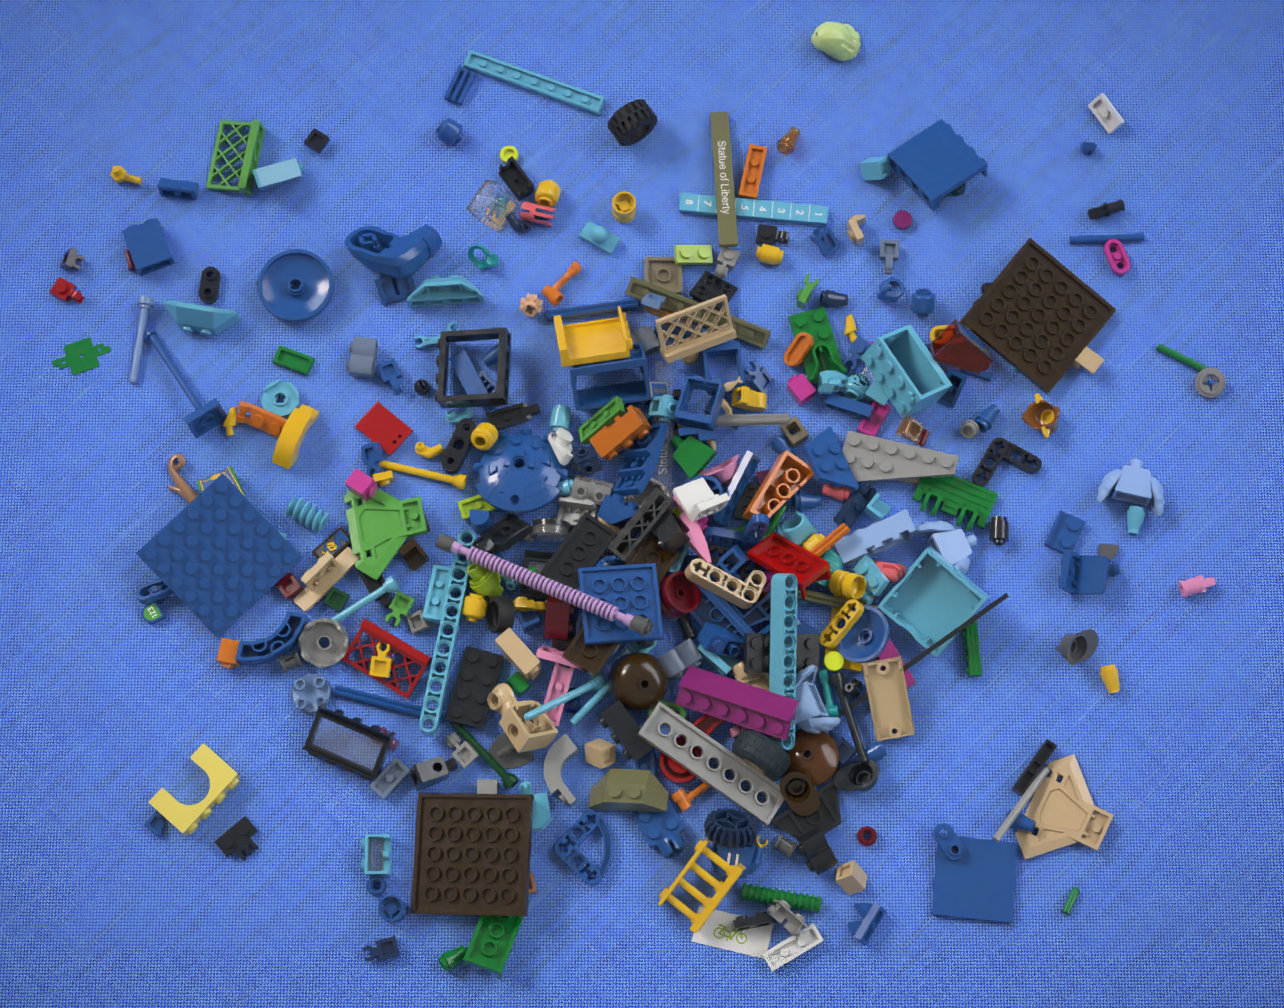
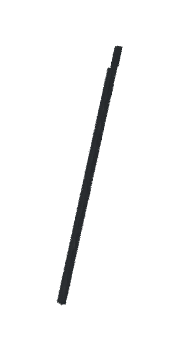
(938, 644)

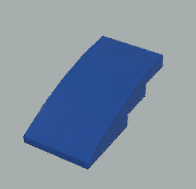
(640, 462)

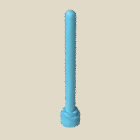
(389, 585)
(593, 684)

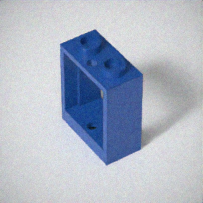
(724, 349)
(698, 420)

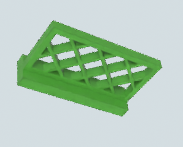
(251, 156)

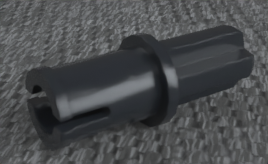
(1106, 209)

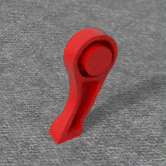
(673, 771)

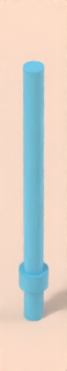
(600, 694)

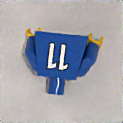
(748, 856)

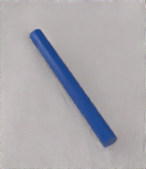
(1104, 238)

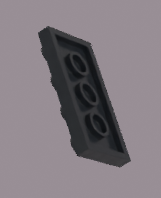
(579, 550)
(758, 652)
(474, 683)

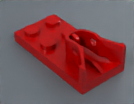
(785, 556)

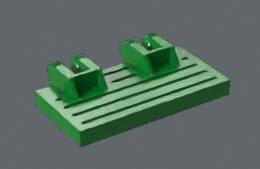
(956, 495)

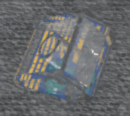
(493, 204)

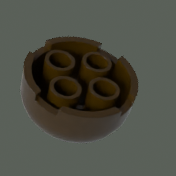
(626, 681)

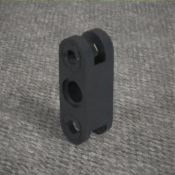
(458, 456)

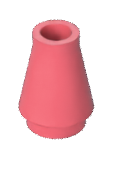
(841, 493)

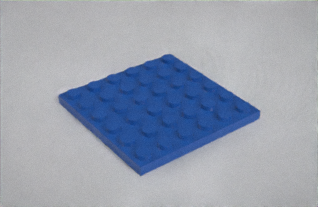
(219, 555)

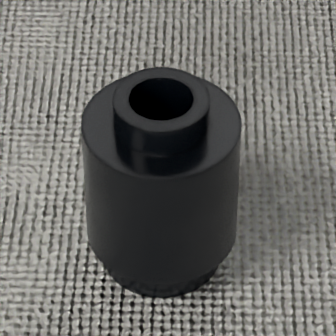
(999, 530)

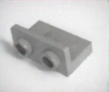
(590, 489)

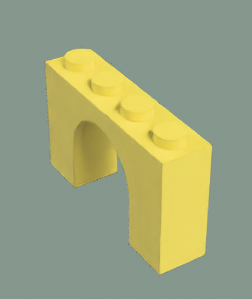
(187, 817)

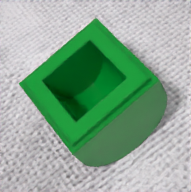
(518, 684)

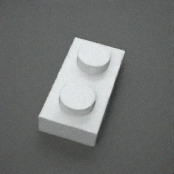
(1106, 113)

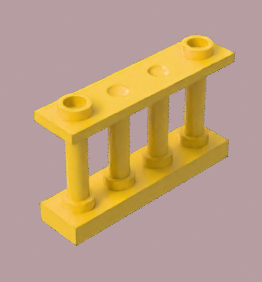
(721, 888)

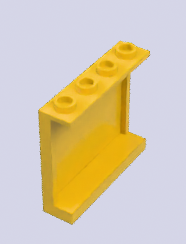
(593, 340)

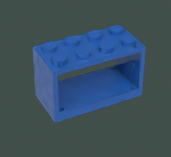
(599, 396)

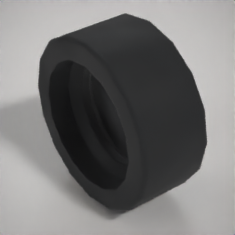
(500, 614)

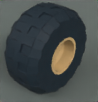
(761, 753)

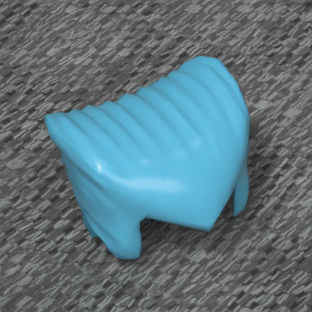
(797, 529)

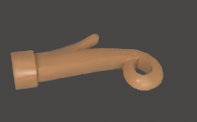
(183, 487)

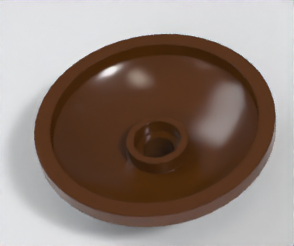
(823, 758)

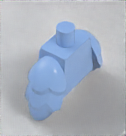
(1133, 486)
(949, 542)
(811, 712)

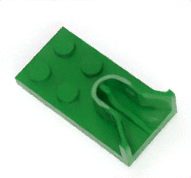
(824, 352)
(492, 942)

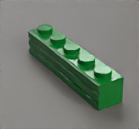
(972, 650)

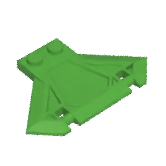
(382, 528)

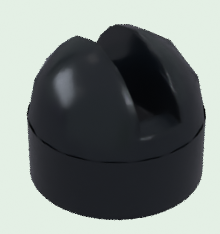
(418, 389)

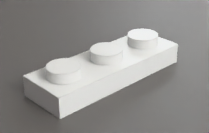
(792, 947)

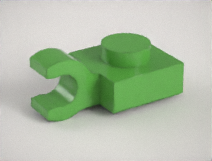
(804, 295)

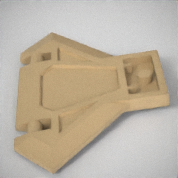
(1063, 812)

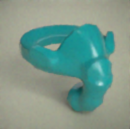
(490, 260)

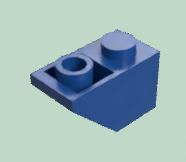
(616, 509)

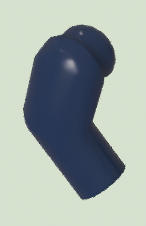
(518, 225)

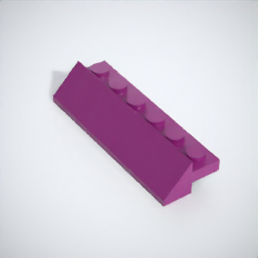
(737, 702)

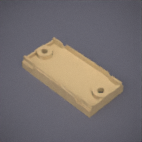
(888, 698)

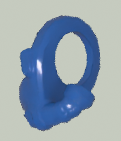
(885, 290)

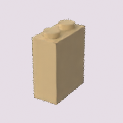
(518, 655)

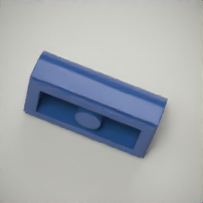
(178, 189)
(480, 520)

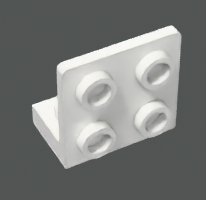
(699, 500)

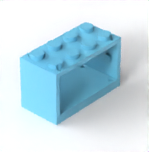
(906, 371)

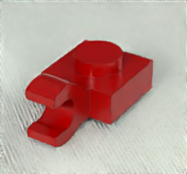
(65, 290)

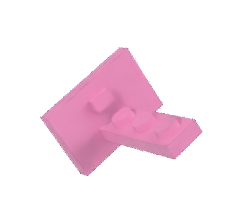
(559, 681)

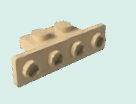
(324, 576)

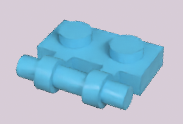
(874, 577)

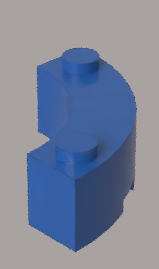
(275, 645)

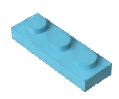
(436, 593)

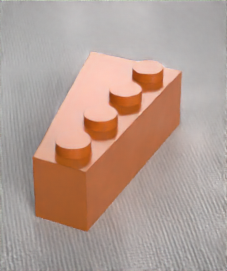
(779, 485)

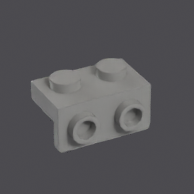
(573, 509)

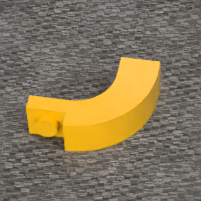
(292, 435)

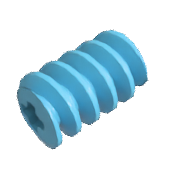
(307, 515)

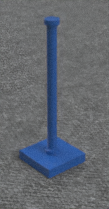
(205, 416)

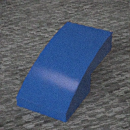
(704, 435)

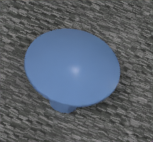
(310, 693)

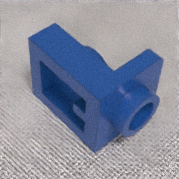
(825, 240)

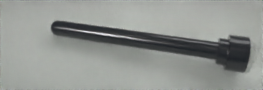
(837, 681)

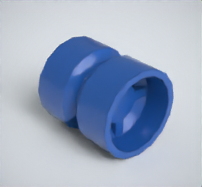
(391, 909)

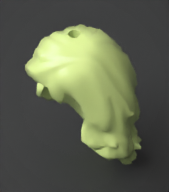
(837, 40)

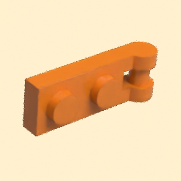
(260, 418)

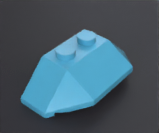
(445, 291)
(201, 318)

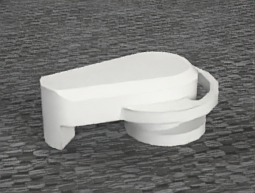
(561, 445)

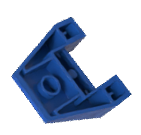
(757, 613)

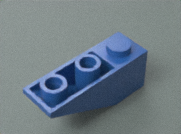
(721, 641)

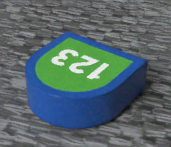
(152, 613)

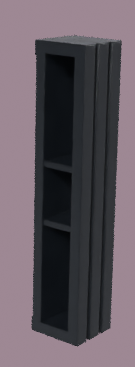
(1034, 767)

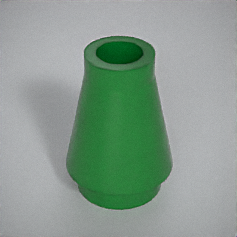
(451, 958)

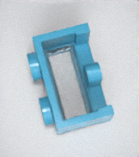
(377, 854)

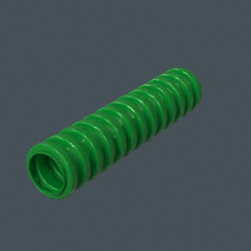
(768, 895)

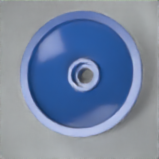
(854, 644)

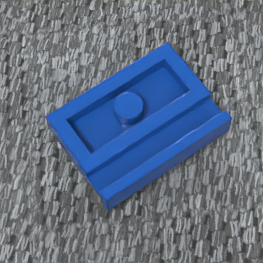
(1065, 532)

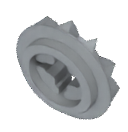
(1215, 375)

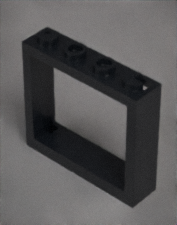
(503, 368)

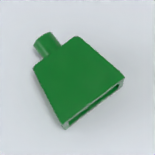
(692, 454)

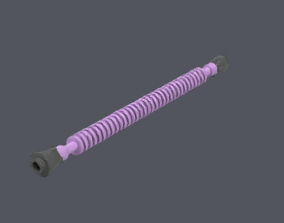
(545, 585)

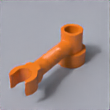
(552, 293)
(683, 799)

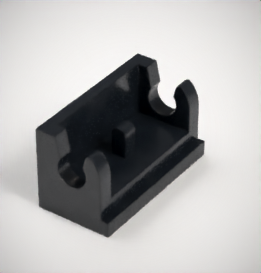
(516, 179)

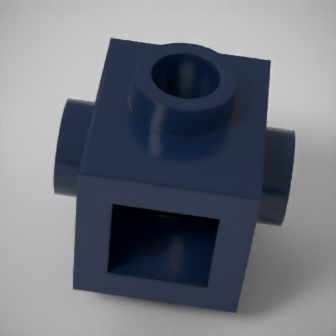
(586, 461)

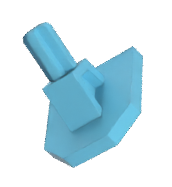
(541, 808)

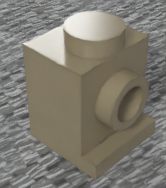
(801, 433)

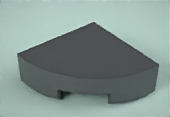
(1108, 550)

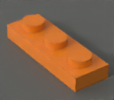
(752, 172)

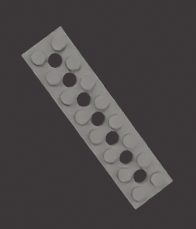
(700, 768)

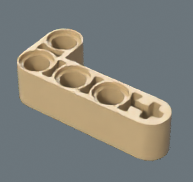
(723, 580)

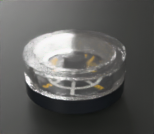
(550, 530)

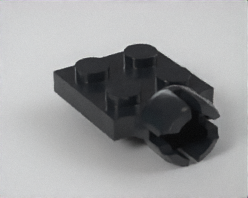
(503, 535)

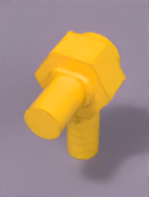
(120, 175)

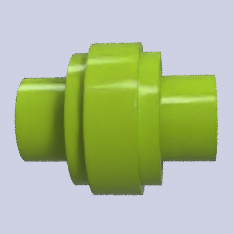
(484, 581)

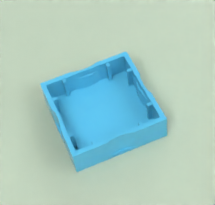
(933, 600)

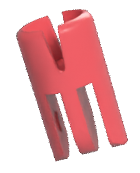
(533, 213)
(892, 571)

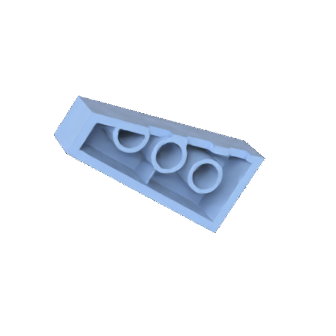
(875, 538)

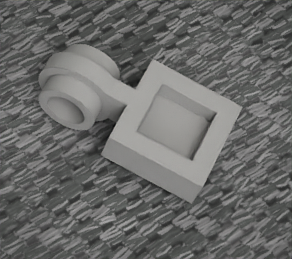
(726, 260)
(465, 753)

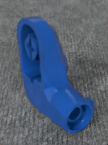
(392, 254)

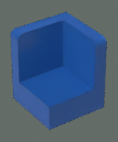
(528, 620)

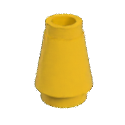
(1110, 678)

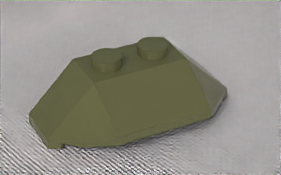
(629, 792)

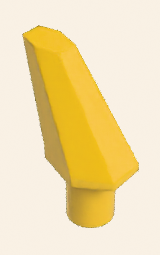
(850, 328)
(230, 421)

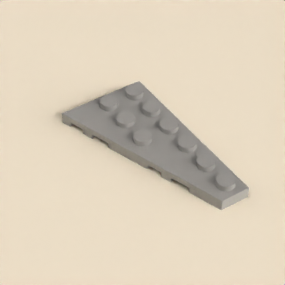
(887, 460)

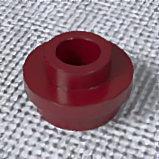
(873, 836)

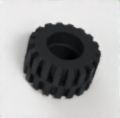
(632, 122)

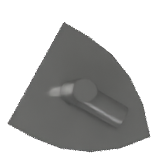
(507, 755)

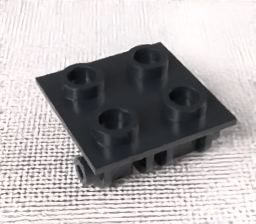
(710, 287)

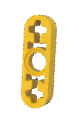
(833, 625)

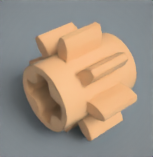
(530, 305)

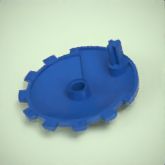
(521, 488)

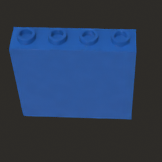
(936, 162)

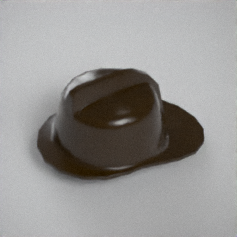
(799, 793)

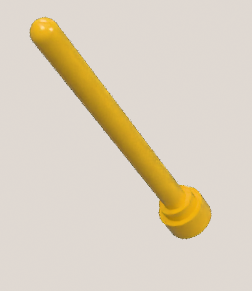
(456, 480)

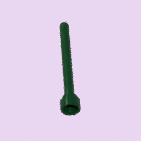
(509, 780)

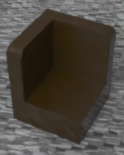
(413, 554)

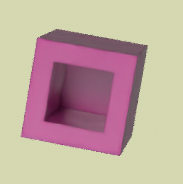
(800, 389)
(361, 484)

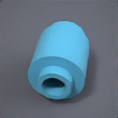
(560, 417)

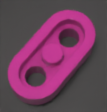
(1116, 258)

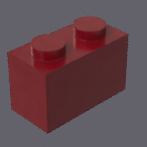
(558, 619)

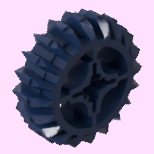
(730, 828)

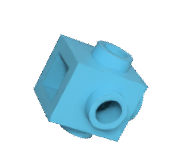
(663, 407)

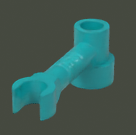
(833, 711)

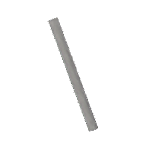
(1020, 805)

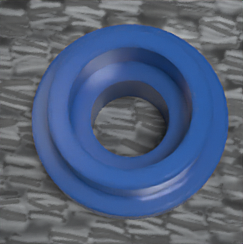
(370, 886)

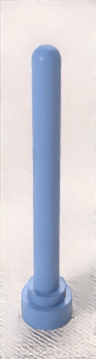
(145, 304)

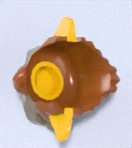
(1042, 416)

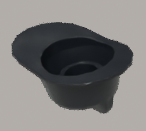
(857, 776)

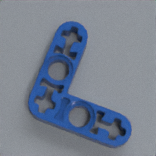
(754, 532)

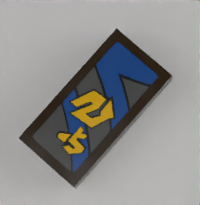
(333, 544)

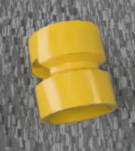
(624, 207)
(847, 584)

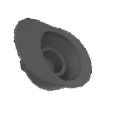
(1078, 646)

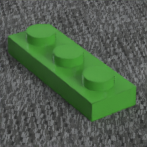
(602, 418)

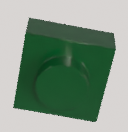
(336, 599)

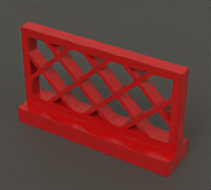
(399, 646)

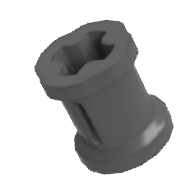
(290, 661)
(785, 846)

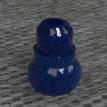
(573, 705)

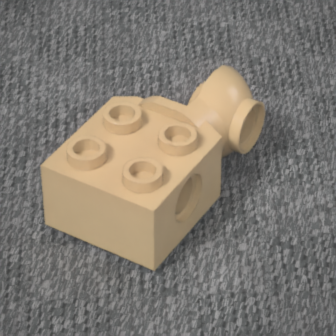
(523, 734)

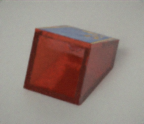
(960, 349)

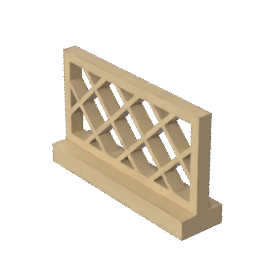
(697, 341)

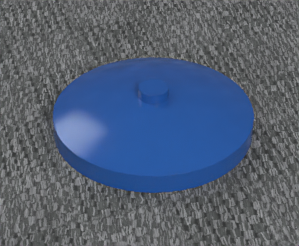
(295, 285)

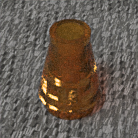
(788, 141)

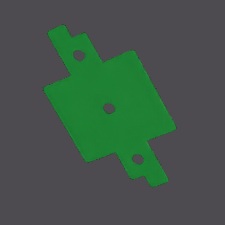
(89, 359)

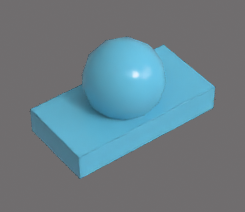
(599, 237)

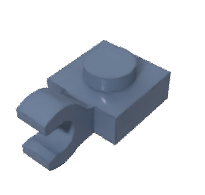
(889, 252)

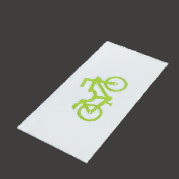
(720, 934)

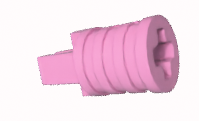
(1195, 585)

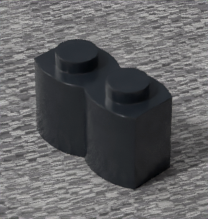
(817, 851)

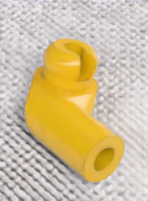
(427, 452)

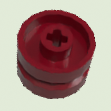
(678, 595)

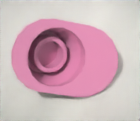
(723, 472)

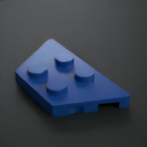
(829, 461)

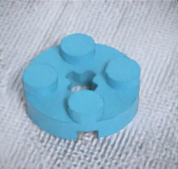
(283, 389)

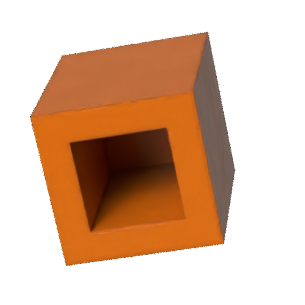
(227, 653)

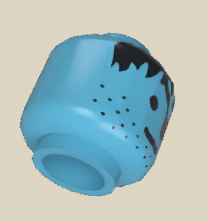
(856, 386)

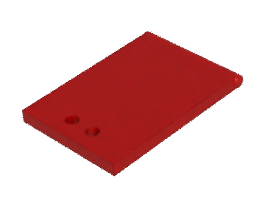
(383, 427)

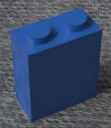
(148, 246)

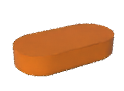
(798, 349)

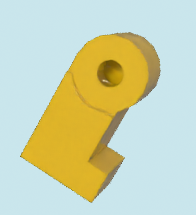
(749, 400)

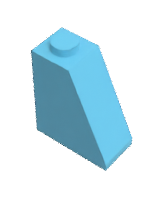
(278, 173)

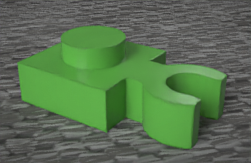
(400, 606)

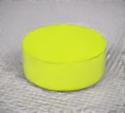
(507, 152)
(833, 661)

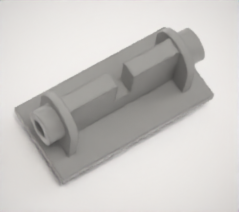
(782, 911)

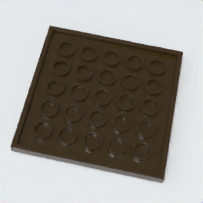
(1038, 315)
(472, 854)

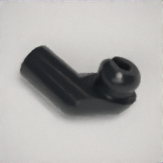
(853, 688)

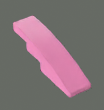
(697, 539)

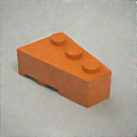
(621, 433)

